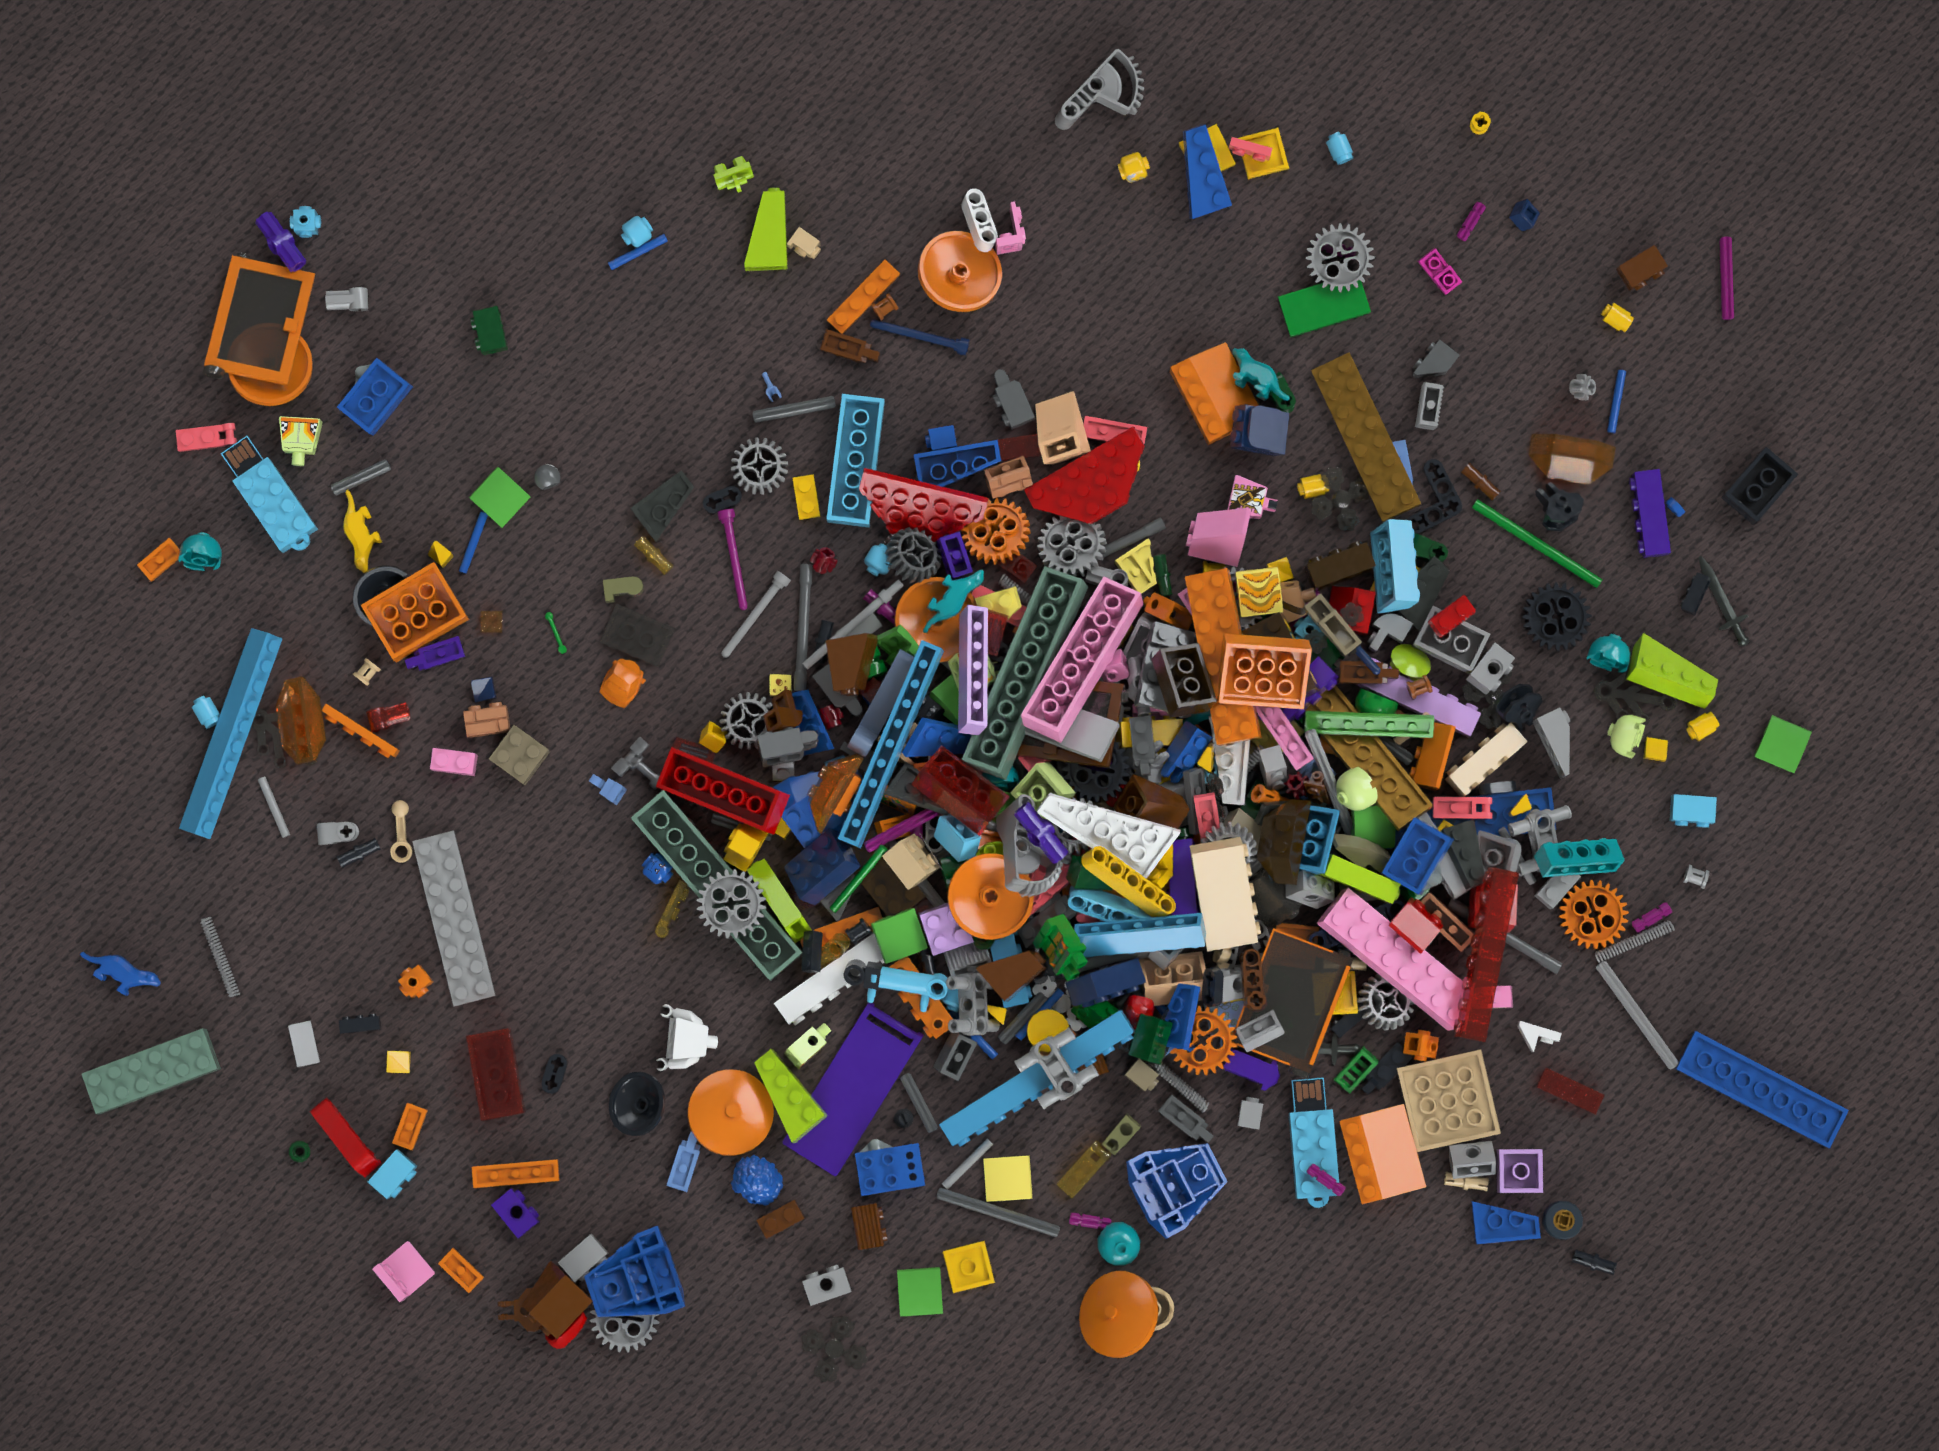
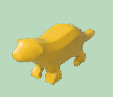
(358, 533)

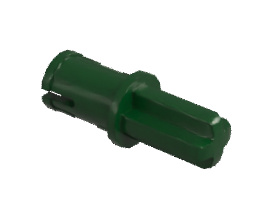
(1162, 575)

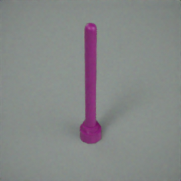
(727, 518)

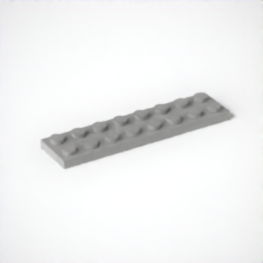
(454, 918)

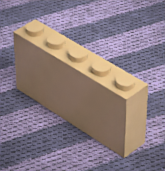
(1225, 893)

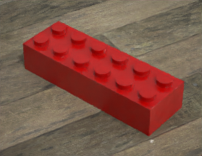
(722, 790)

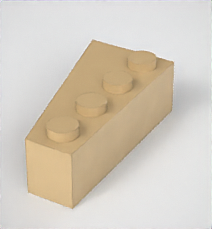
(1485, 760)

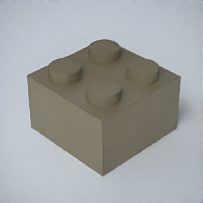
(519, 755)

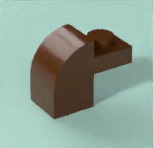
(783, 713)

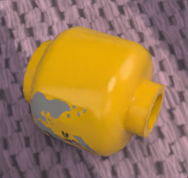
(1133, 167)

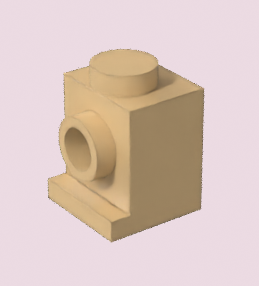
(804, 244)

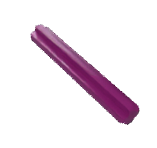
(1726, 270)
(900, 829)

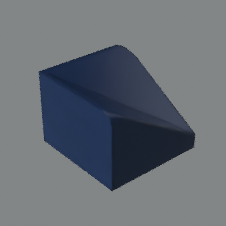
(1524, 215)
(483, 689)

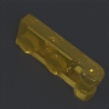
(671, 911)
(1083, 1169)

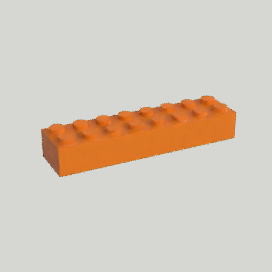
(1213, 614)

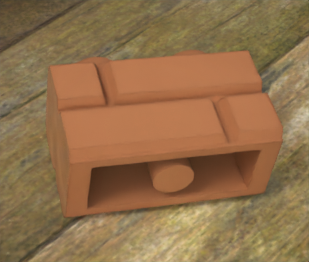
(1008, 477)
(486, 720)

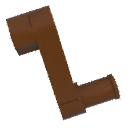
(1253, 966)

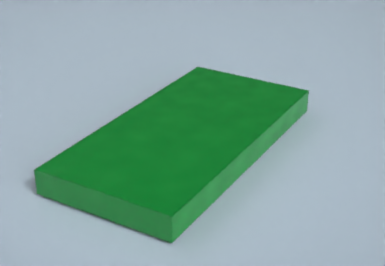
(1320, 307)

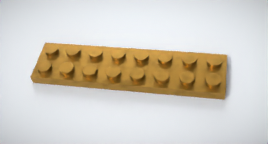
(1366, 437)
(1396, 791)

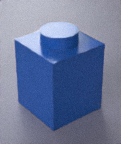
(941, 438)

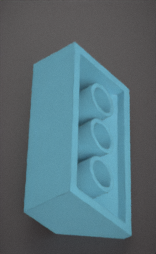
(1395, 566)

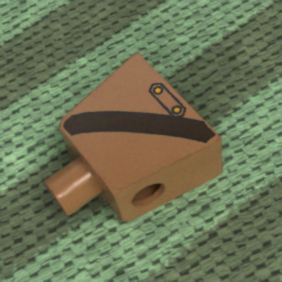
(1295, 599)

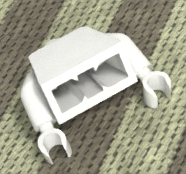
(686, 1039)

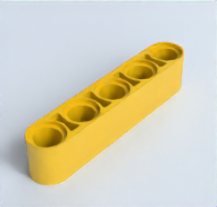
(1119, 880)

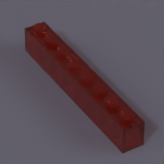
(1486, 954)

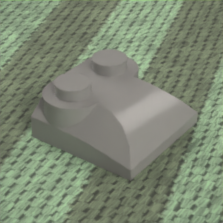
(1499, 851)

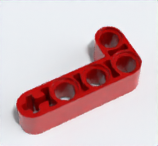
(345, 1138)

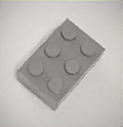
(1457, 648)

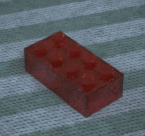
(960, 790)
(495, 1074)

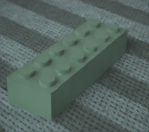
(151, 1071)

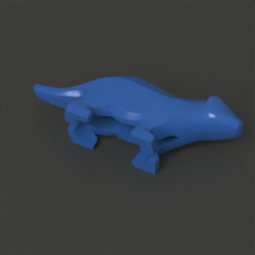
(121, 971)

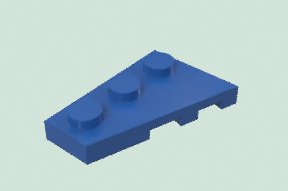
(811, 721)

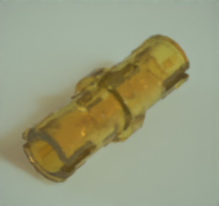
(654, 555)

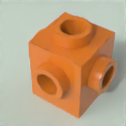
(422, 978)
(1421, 1045)

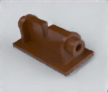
(1316, 788)

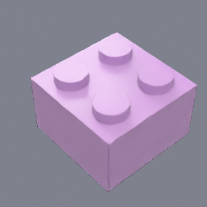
(942, 930)
(1519, 1171)

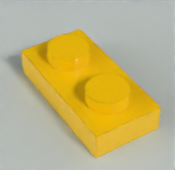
(806, 497)

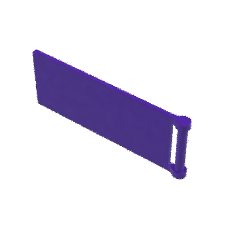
(855, 1089)

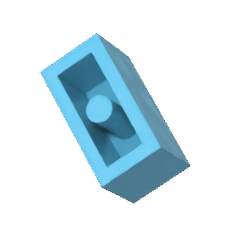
(1693, 810)
(956, 838)
(393, 1174)

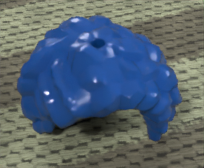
(757, 1180)

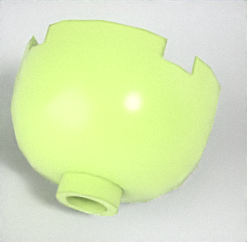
(1626, 734)
(1355, 790)

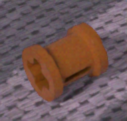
(884, 306)
(1419, 687)

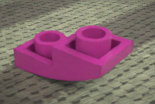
(1439, 271)

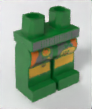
(1061, 946)

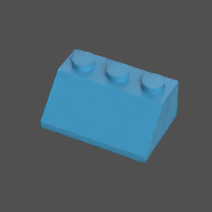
(1318, 839)

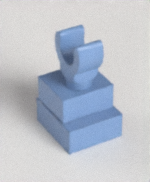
(610, 789)

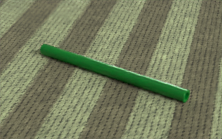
(1537, 543)

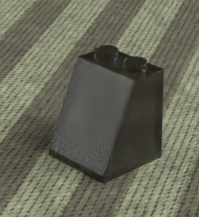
(1271, 899)

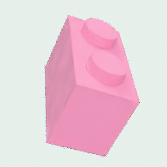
(453, 762)

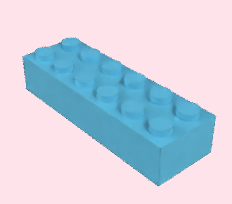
(855, 449)

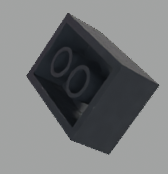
(1759, 485)

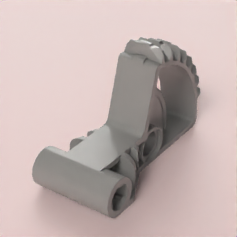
(1107, 95)
(1022, 855)

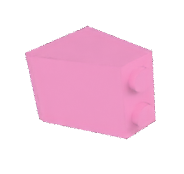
(1219, 535)

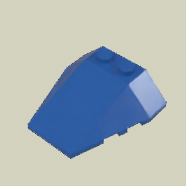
(798, 812)
(1174, 1185)
(637, 1279)

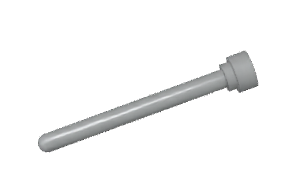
(778, 583)

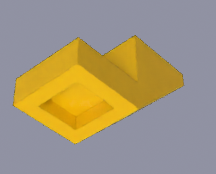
(1163, 870)

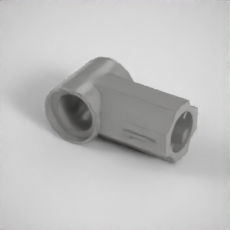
(350, 299)
(1099, 572)

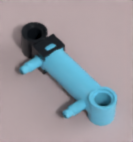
(877, 976)

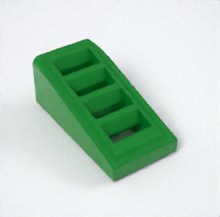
(1369, 1056)

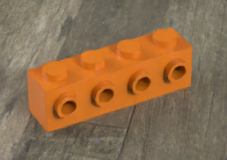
(936, 1016)

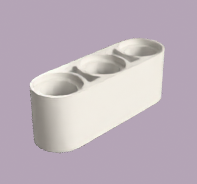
(981, 211)

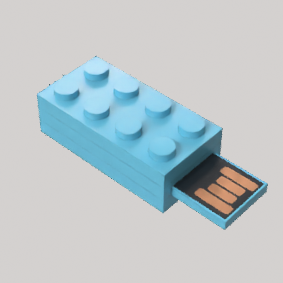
(269, 496)
(1312, 1140)

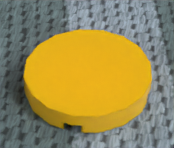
(1045, 1024)

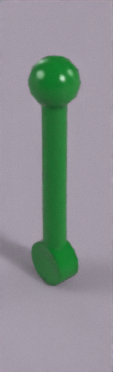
(562, 649)

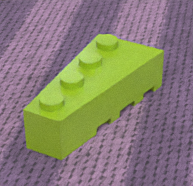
(1669, 673)
(791, 1099)

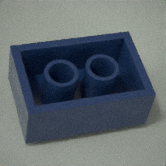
(821, 867)
(1105, 983)

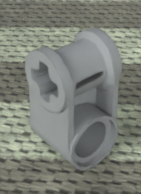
(333, 832)

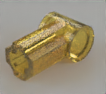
(831, 952)

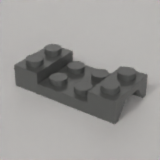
(1159, 637)

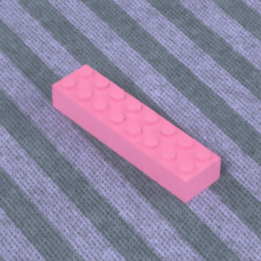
(1082, 659)
(1393, 958)

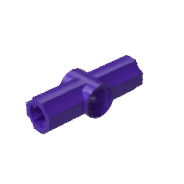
(280, 241)
(1040, 832)

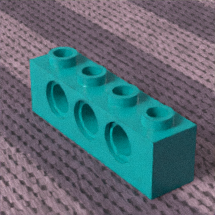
(1579, 857)

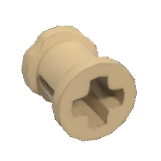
(373, 669)

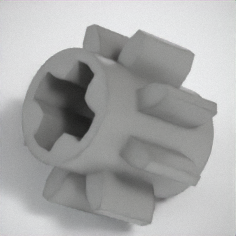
(1582, 387)

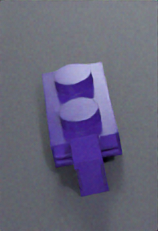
(436, 654)

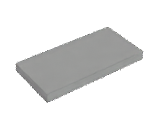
(1087, 736)

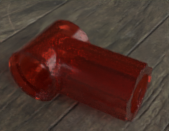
(386, 717)

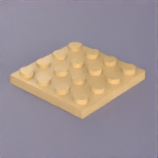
(1449, 1100)

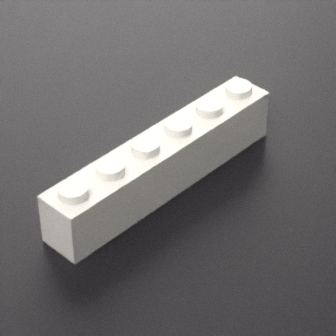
(826, 982)

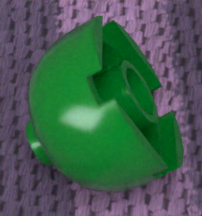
(1372, 703)

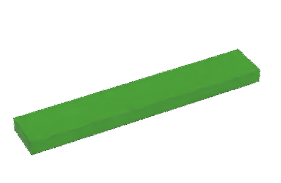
(1370, 724)

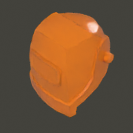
(622, 682)

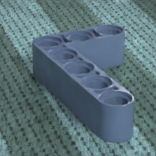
(881, 705)

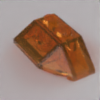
(1571, 457)
(300, 720)
(831, 787)

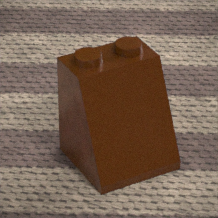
(851, 662)
(1151, 802)
(1012, 973)
(555, 1301)

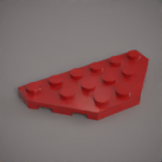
(1092, 483)
(919, 504)

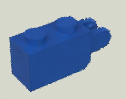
(1185, 751)

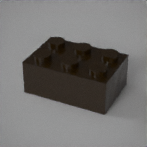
(1339, 566)
(1184, 680)

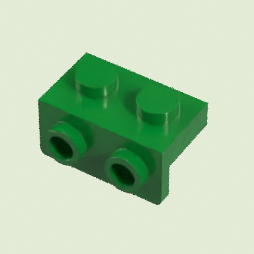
(1094, 1014)

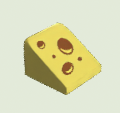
(779, 683)

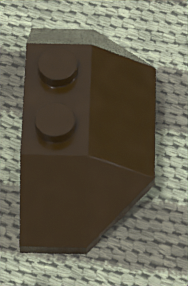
(1283, 840)

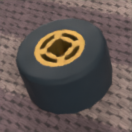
(1555, 1222)

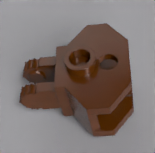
(519, 1312)

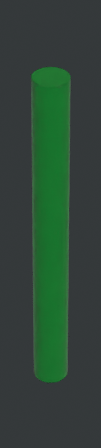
(858, 878)

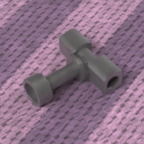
(634, 760)

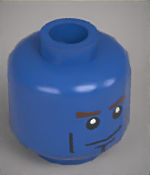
(657, 868)

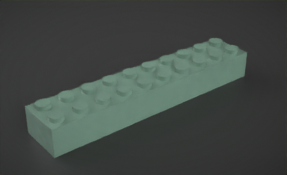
(1027, 661)
(697, 861)

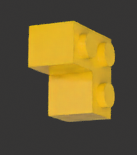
(744, 846)

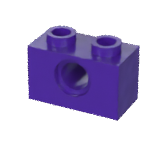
(954, 556)
(504, 1206)

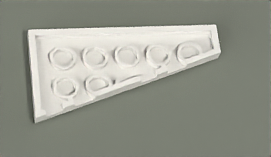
(1127, 837)

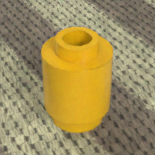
(1617, 317)
(1311, 486)
(1702, 726)

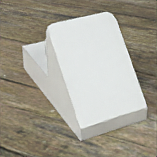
(1531, 1032)

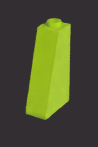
(769, 239)
(1361, 879)
(779, 900)

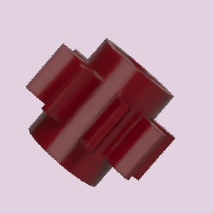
(823, 560)
(831, 716)
(1294, 781)

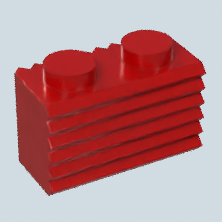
(1452, 616)

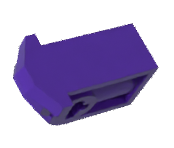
(1253, 1069)

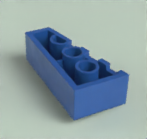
(1203, 175)
(956, 463)

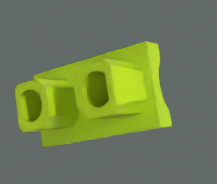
(734, 176)

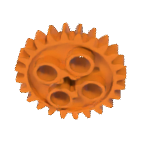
(1012, 539)
(1574, 920)
(1214, 1056)

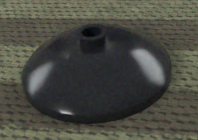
(372, 583)
(628, 1102)

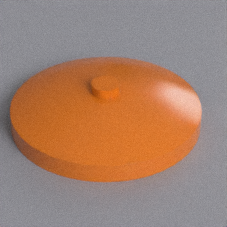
(958, 273)
(275, 394)
(914, 615)
(981, 900)
(730, 1112)
(1118, 1314)

